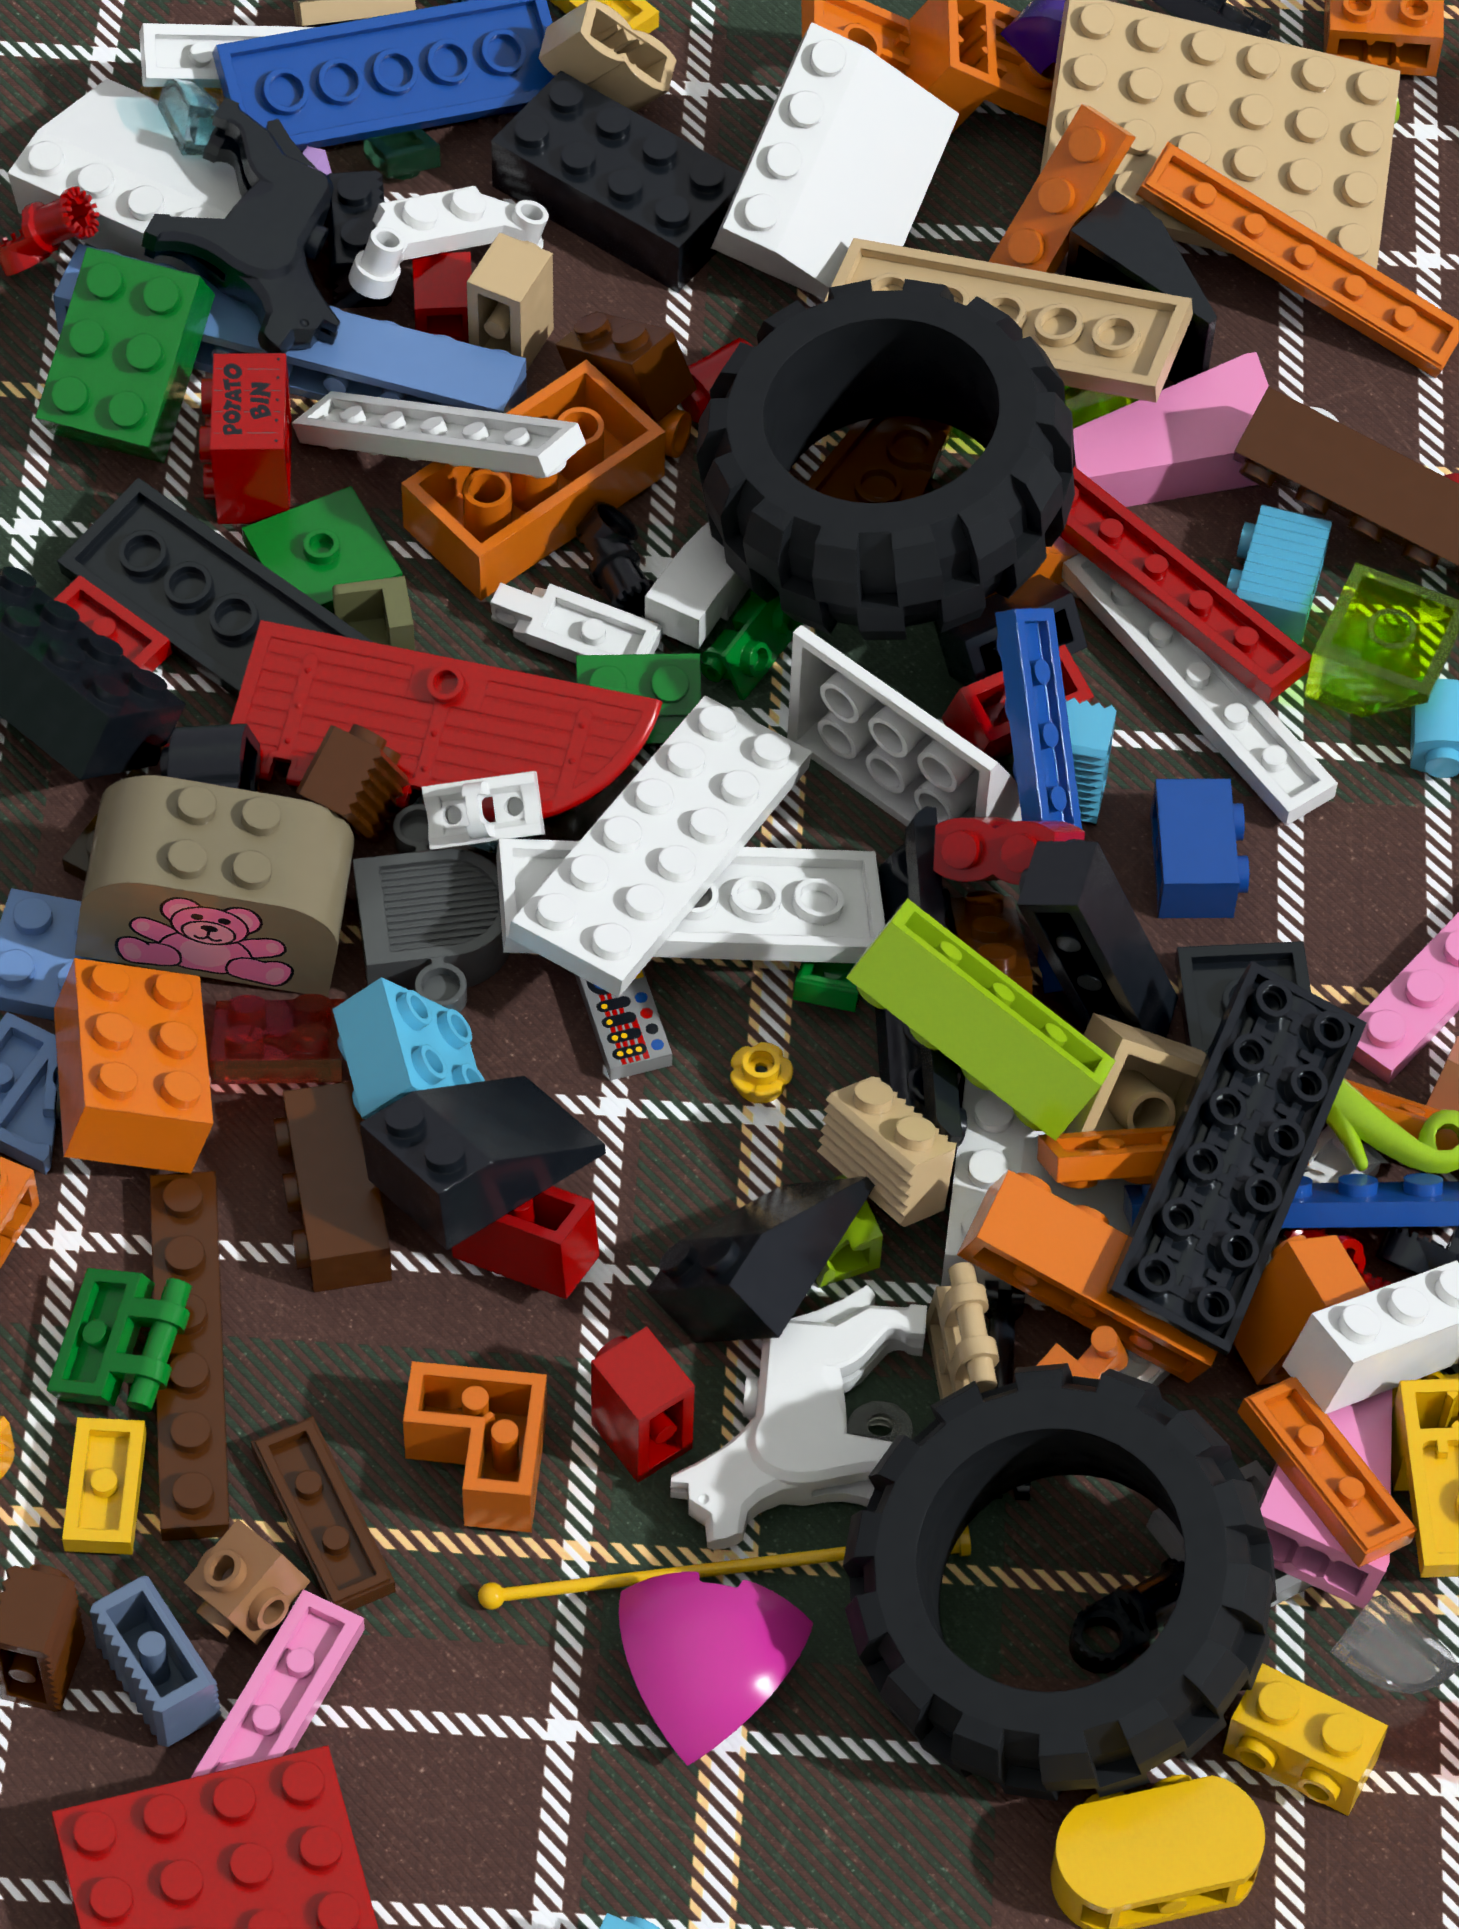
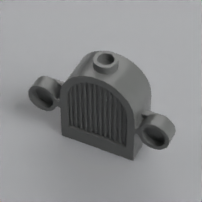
(429, 915)

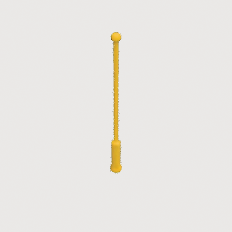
(493, 1595)

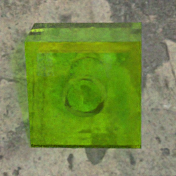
(1382, 644)

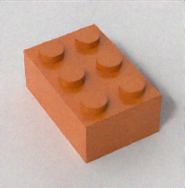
(132, 1066)

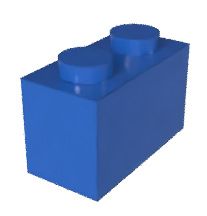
(1197, 848)

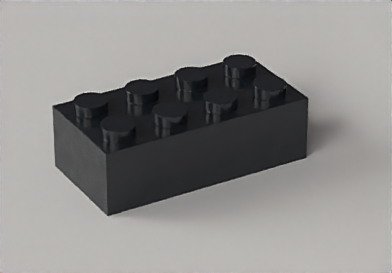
(615, 179)
(76, 687)

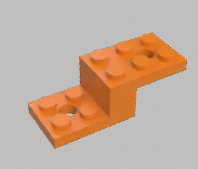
(947, 50)

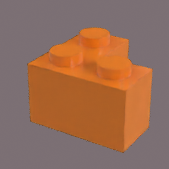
(491, 1426)

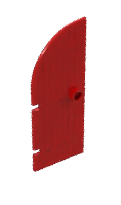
(439, 714)

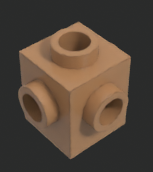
(245, 1584)

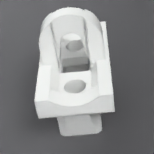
(457, 813)

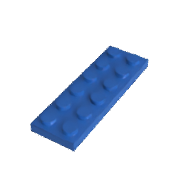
(390, 71)

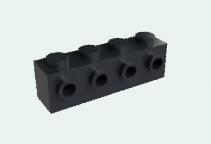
(1094, 937)

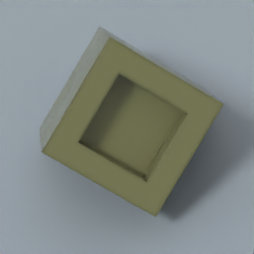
(377, 610)

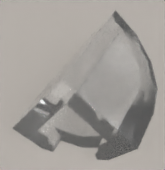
(1394, 1650)

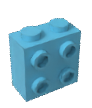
(401, 1045)

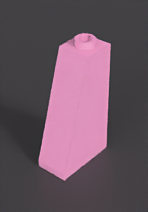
(1180, 442)
(1300, 1538)

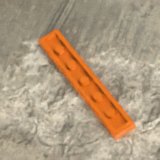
(1301, 259)

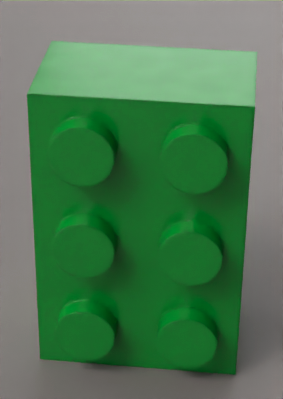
(125, 355)

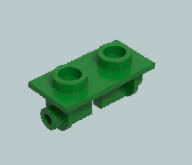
(750, 652)

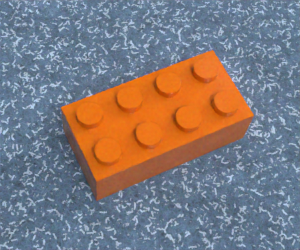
(502, 523)

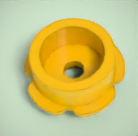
(760, 1086)

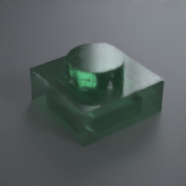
(403, 153)

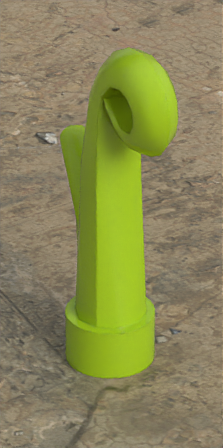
(1357, 1118)

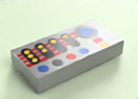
(627, 1028)

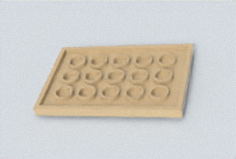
(1264, 113)

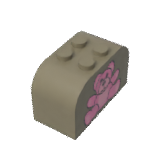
(216, 883)

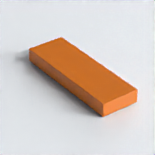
(1327, 1471)

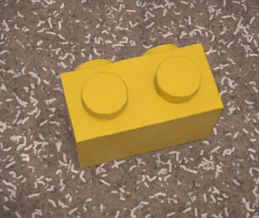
(1304, 1739)

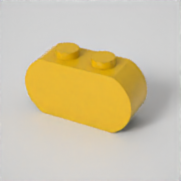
(1157, 1853)

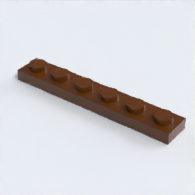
(193, 1404)

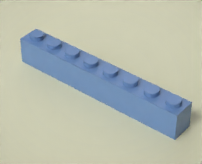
(364, 360)

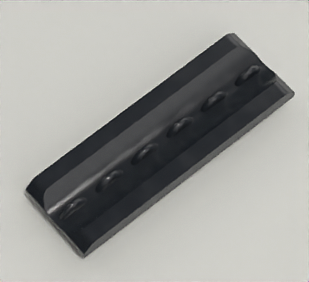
(914, 1071)
(1236, 1158)

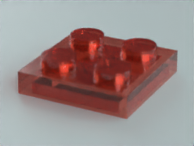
(276, 1041)

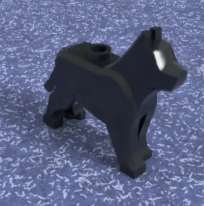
(265, 237)

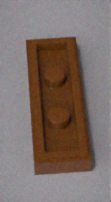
(323, 1515)

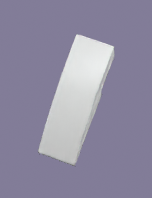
(694, 591)

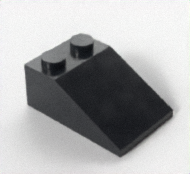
(1133, 249)
(472, 1152)
(757, 1262)

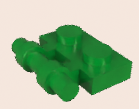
(103, 1335)

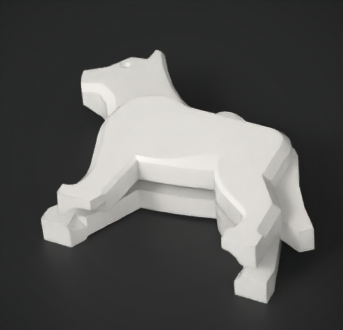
(798, 1433)

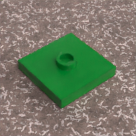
(322, 545)

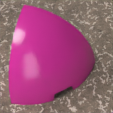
(707, 1654)

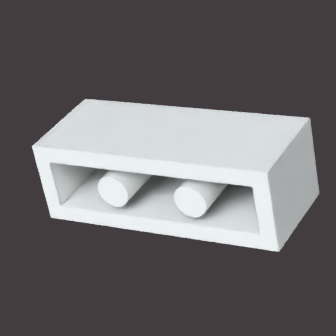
(1379, 1339)

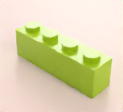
(980, 1020)

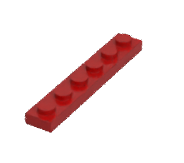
(1182, 592)

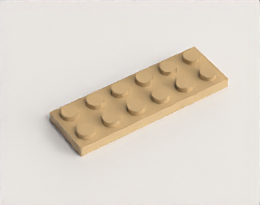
(1091, 330)

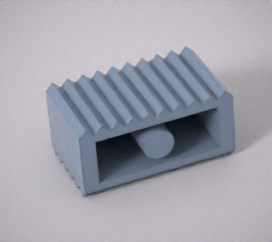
(155, 1661)

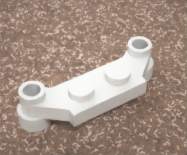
(438, 225)

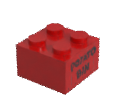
(247, 436)

